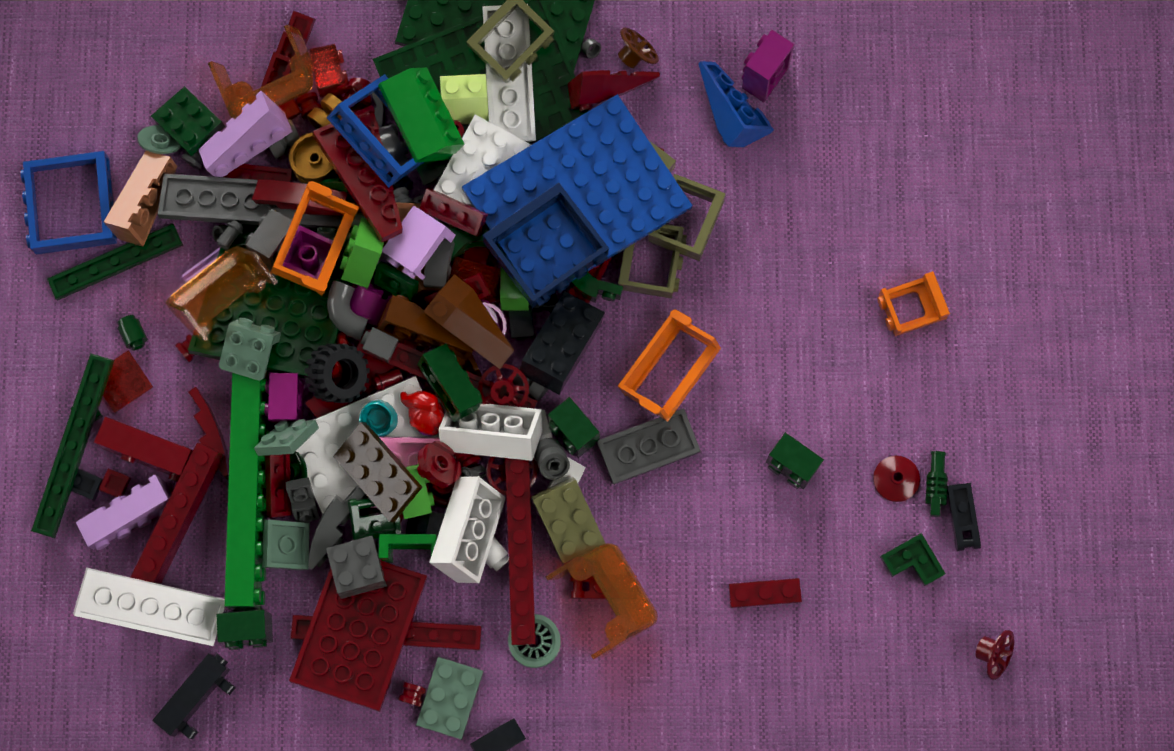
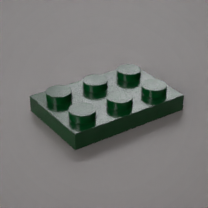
(187, 121)

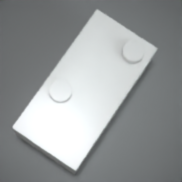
(494, 432)
(467, 530)

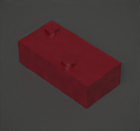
(143, 448)

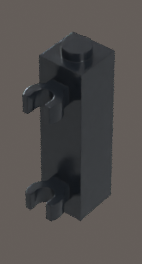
(192, 694)

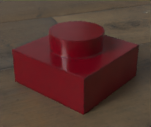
(114, 483)

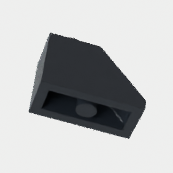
(425, 524)

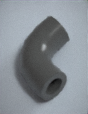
(341, 312)

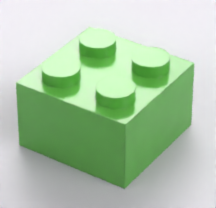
(361, 254)

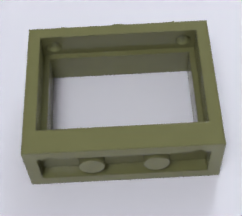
(528, 56)
(703, 192)
(676, 264)

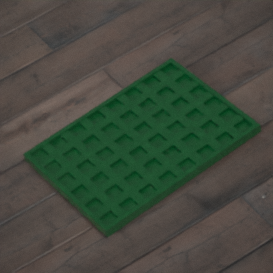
(450, 56)

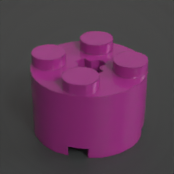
(369, 301)

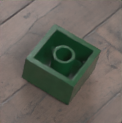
(573, 427)
(793, 461)
(244, 628)

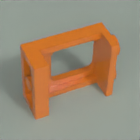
(930, 298)

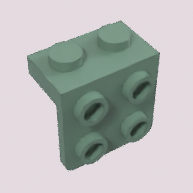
(248, 348)

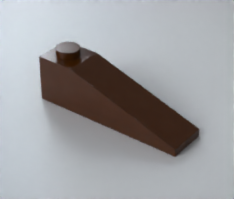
(466, 317)
(410, 322)

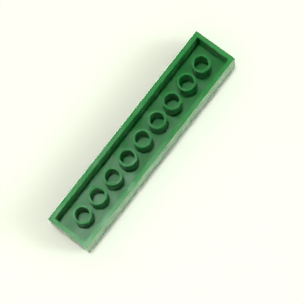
(246, 496)

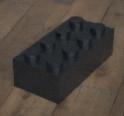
(561, 342)

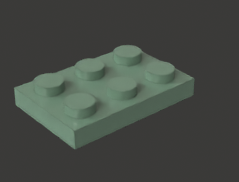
(450, 698)

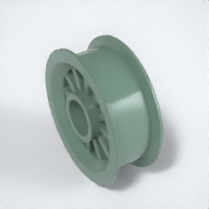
(548, 657)

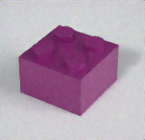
(308, 252)
(285, 397)

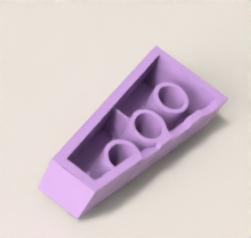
(245, 137)
(125, 514)

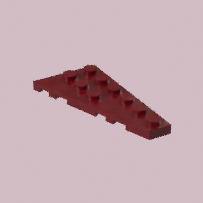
(363, 184)

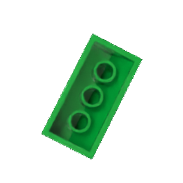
(421, 115)

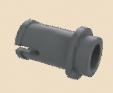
(230, 234)
(473, 471)

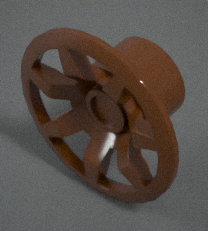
(634, 51)

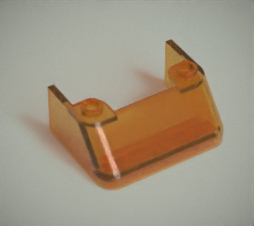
(280, 90)
(217, 288)
(621, 589)

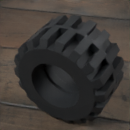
(353, 375)

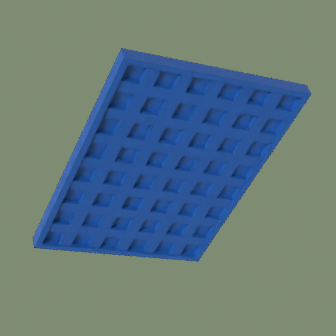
(604, 170)

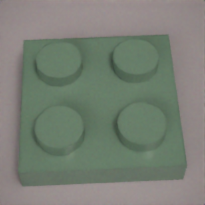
(286, 437)
(285, 545)

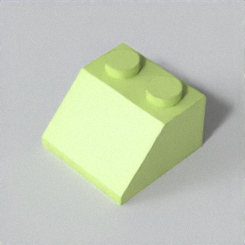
(465, 96)

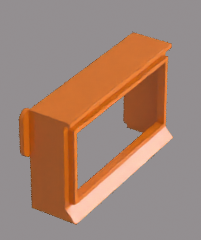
(321, 195)
(653, 352)

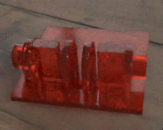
(125, 382)

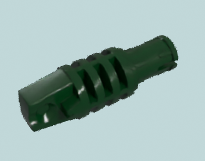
(936, 483)

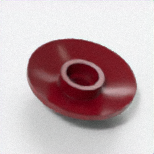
(890, 488)

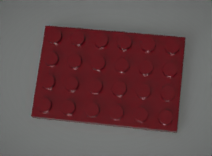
(359, 638)

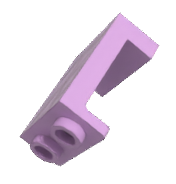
(416, 243)

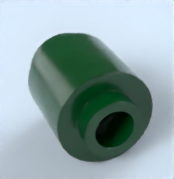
(132, 332)

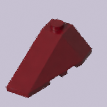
(595, 87)

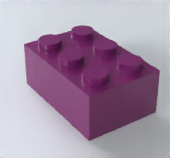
(767, 65)

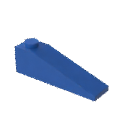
(732, 113)

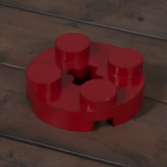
(428, 468)

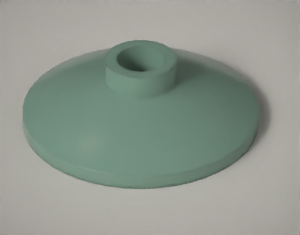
(157, 140)

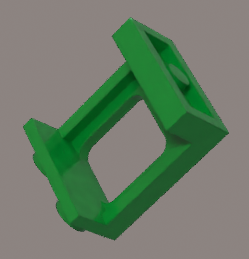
(392, 542)

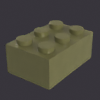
(568, 520)

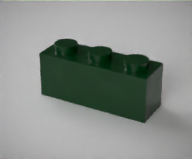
(450, 382)

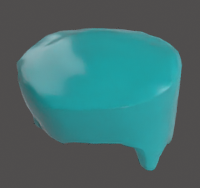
(379, 416)

